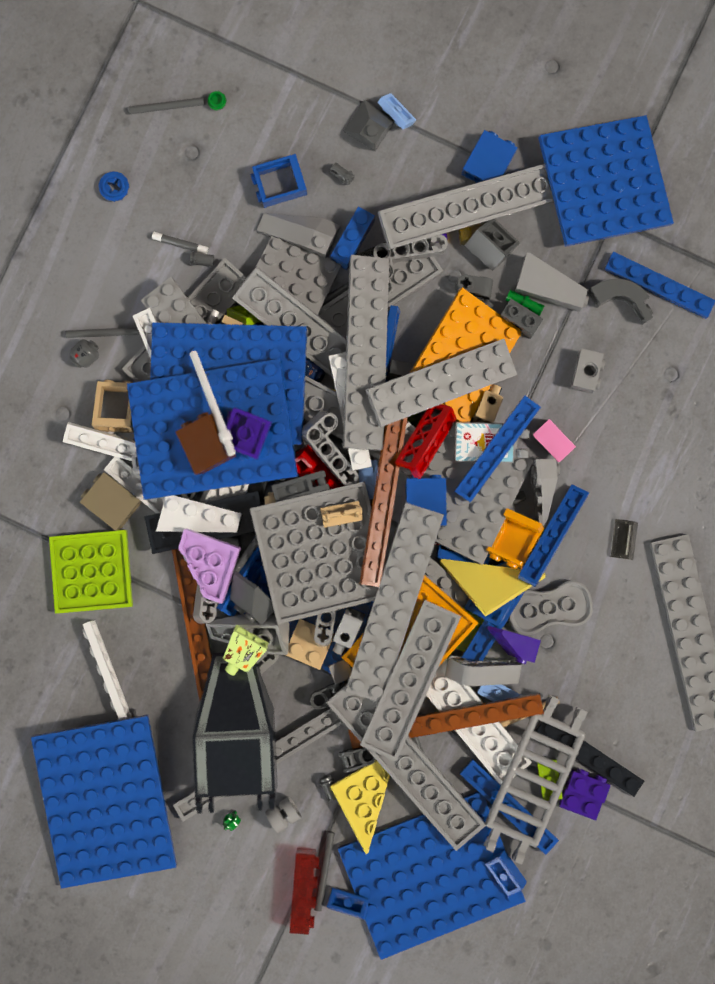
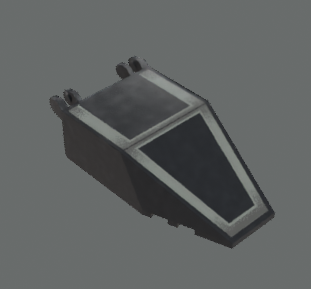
(234, 737)

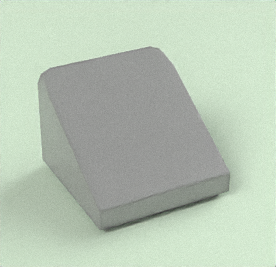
(340, 671)

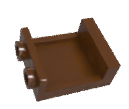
(203, 444)

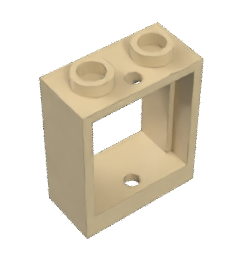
(111, 424)

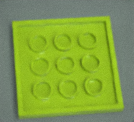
(91, 571)

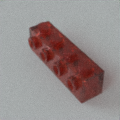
(303, 885)

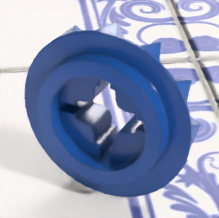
(112, 178)

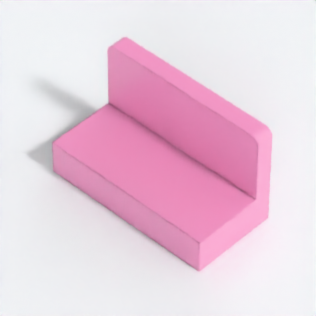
(554, 440)

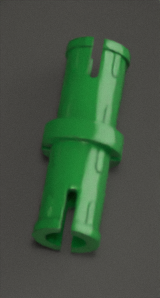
(533, 306)

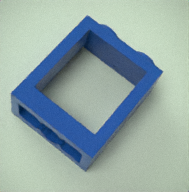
(275, 165)

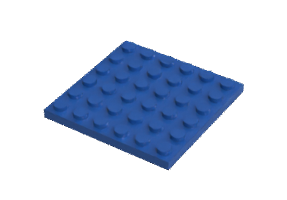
(605, 180)

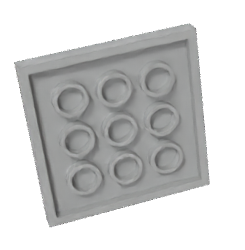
(299, 272)

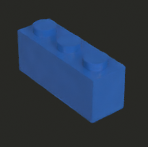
(353, 237)

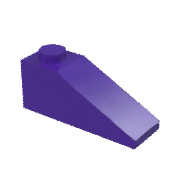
(516, 645)

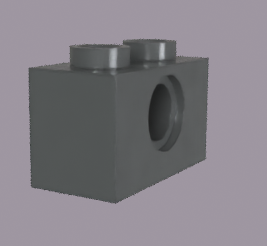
(521, 318)

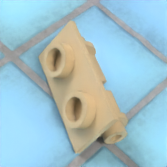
(341, 514)

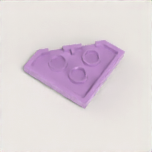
(209, 563)

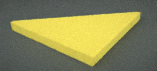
(485, 584)
(361, 800)

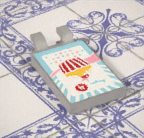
(473, 438)

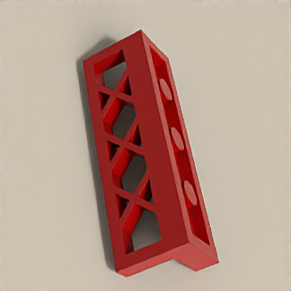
(434, 438)

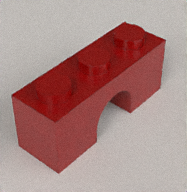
(309, 463)

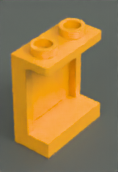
(515, 539)

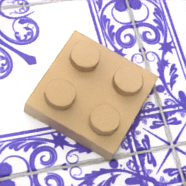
(303, 647)

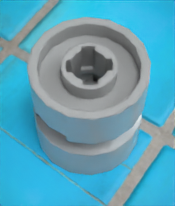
(277, 818)

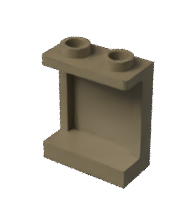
(110, 501)

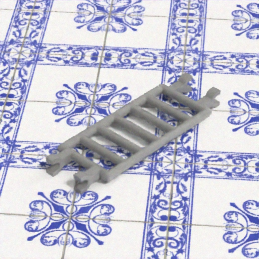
(497, 828)

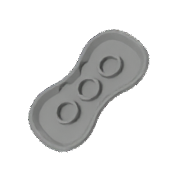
(565, 605)

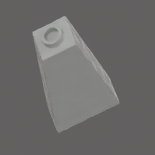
(549, 285)

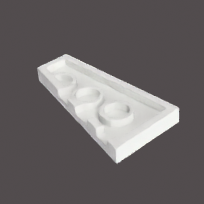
(200, 517)

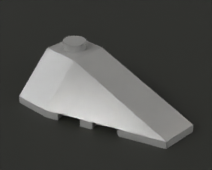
(305, 232)
(544, 481)
(271, 632)

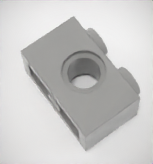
(590, 359)

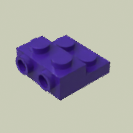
(247, 432)
(584, 793)

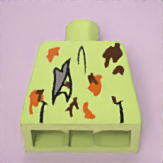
(243, 650)

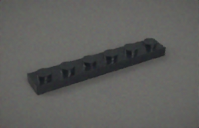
(596, 760)

